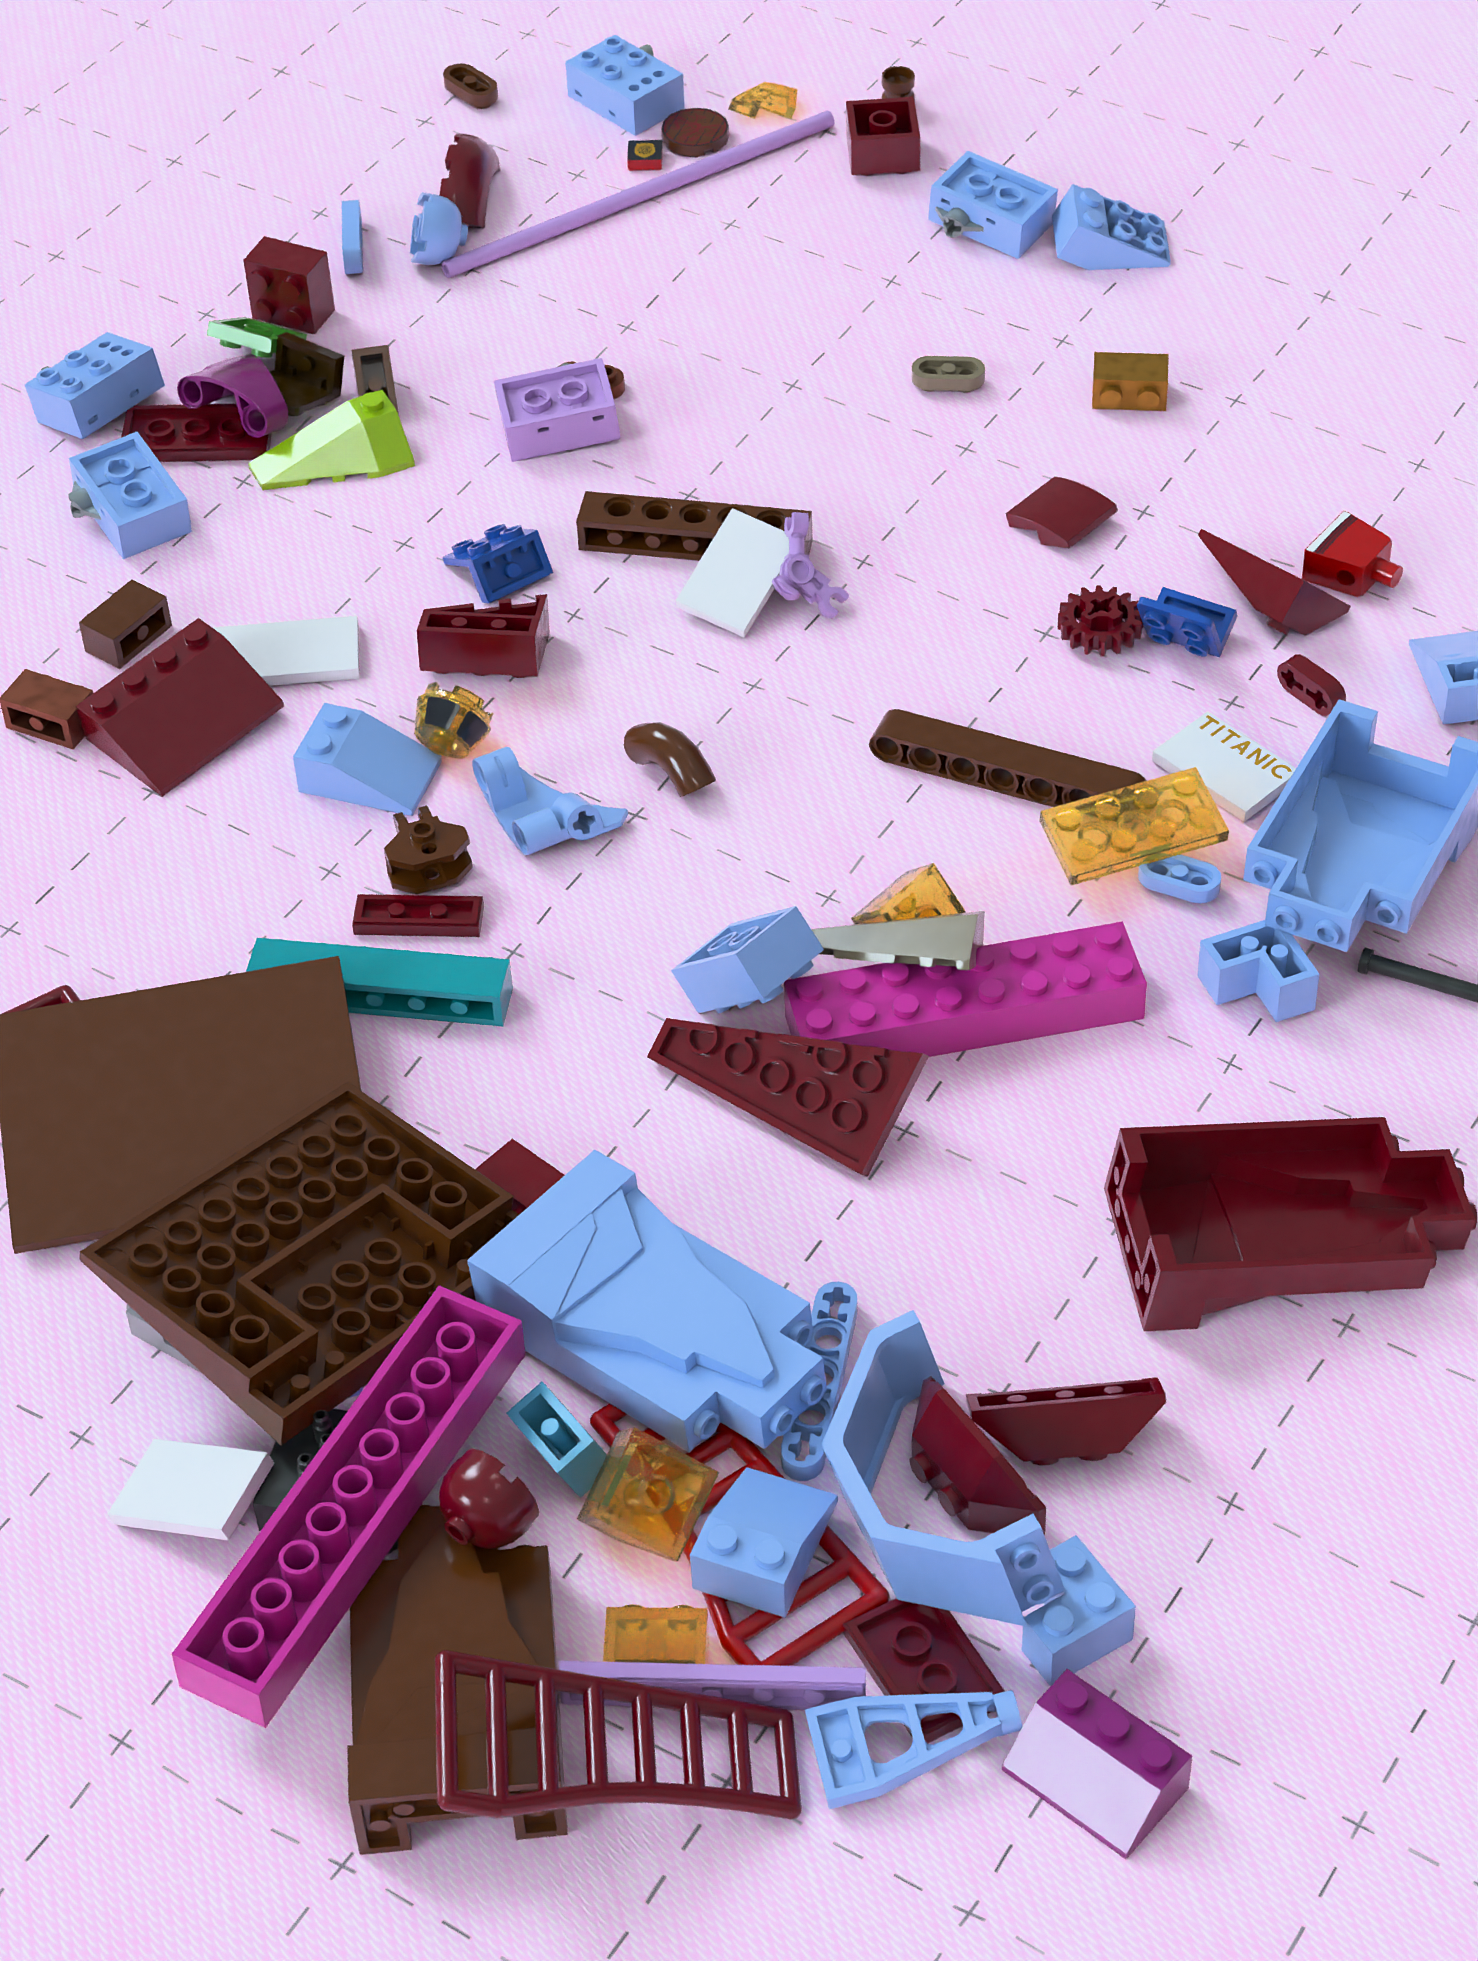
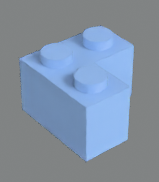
(1260, 963)
(1081, 1621)

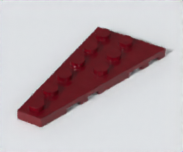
(811, 1088)

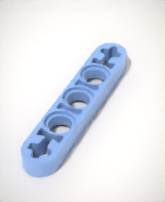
(835, 1366)

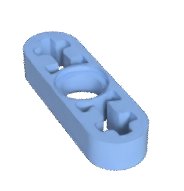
(352, 237)

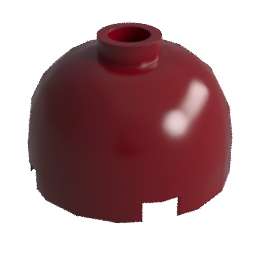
(483, 1503)

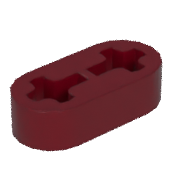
(1310, 684)

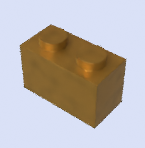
(1130, 381)

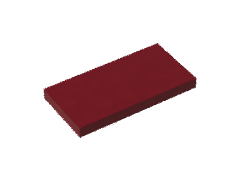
(195, 434)

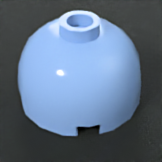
(436, 230)

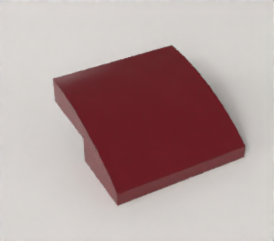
(1061, 512)

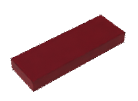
(418, 915)

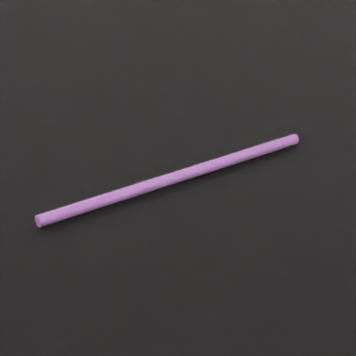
(636, 194)

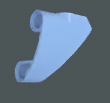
(532, 811)

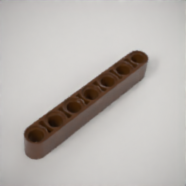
(993, 760)

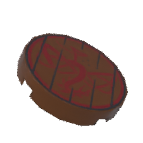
(695, 131)

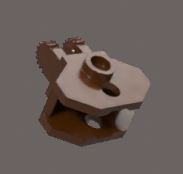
(424, 851)

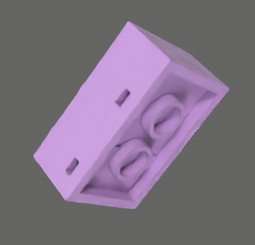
(557, 409)

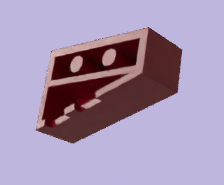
(484, 640)

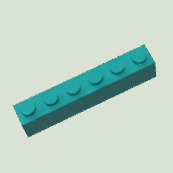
(405, 980)

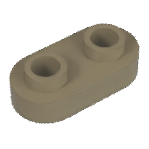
(948, 373)

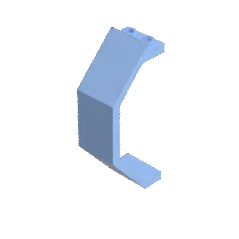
(978, 1578)

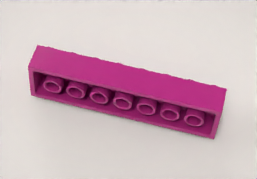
(1010, 996)

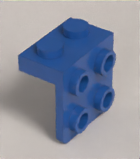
(1187, 622)

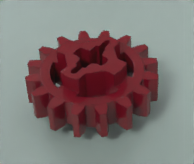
(1100, 620)

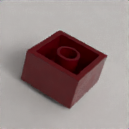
(883, 136)
(289, 284)

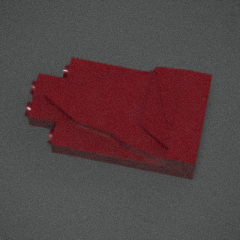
(1276, 1212)

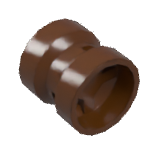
(897, 82)

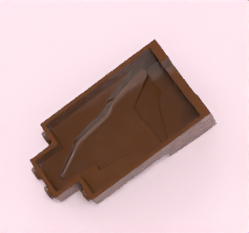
(406, 1614)

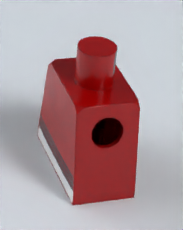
(1350, 557)

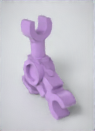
(799, 574)

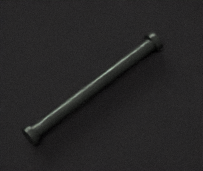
(1416, 975)

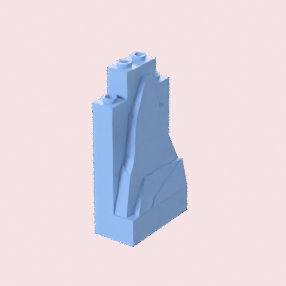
(1361, 832)
(650, 1312)

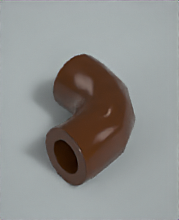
(672, 752)

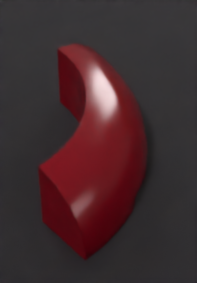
(470, 170)

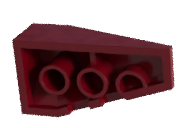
(1275, 592)

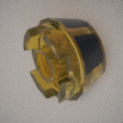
(451, 721)

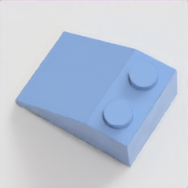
(363, 762)
(760, 1541)

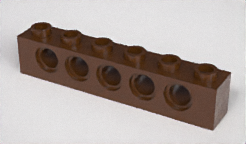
(662, 524)

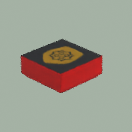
(644, 155)

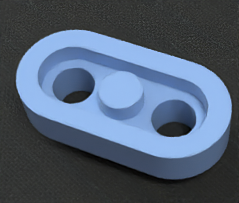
(1182, 878)

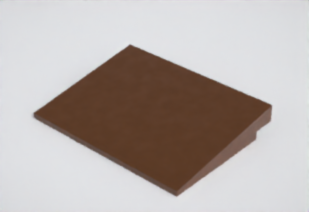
(156, 1086)
(304, 1255)

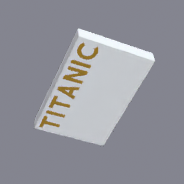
(1233, 766)

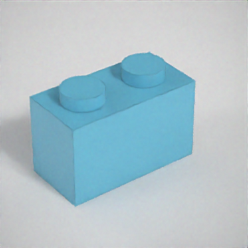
(559, 1438)

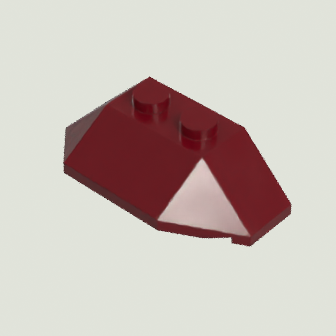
(1068, 1419)
(966, 1466)

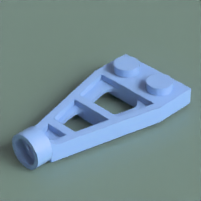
(843, 1754)

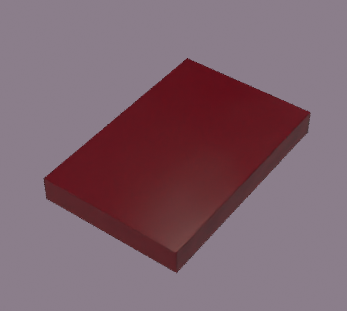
(920, 1652)

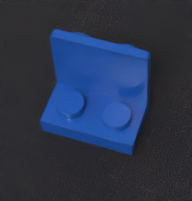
(502, 560)

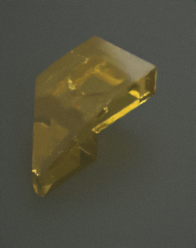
(766, 96)

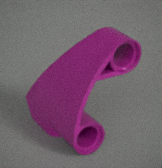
(249, 380)

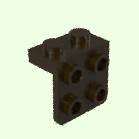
(306, 373)

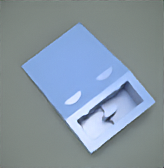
(1107, 233)
(1450, 673)

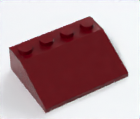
(178, 707)

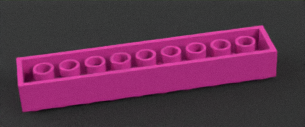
(348, 1507)

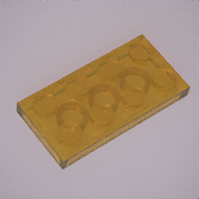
(1133, 826)

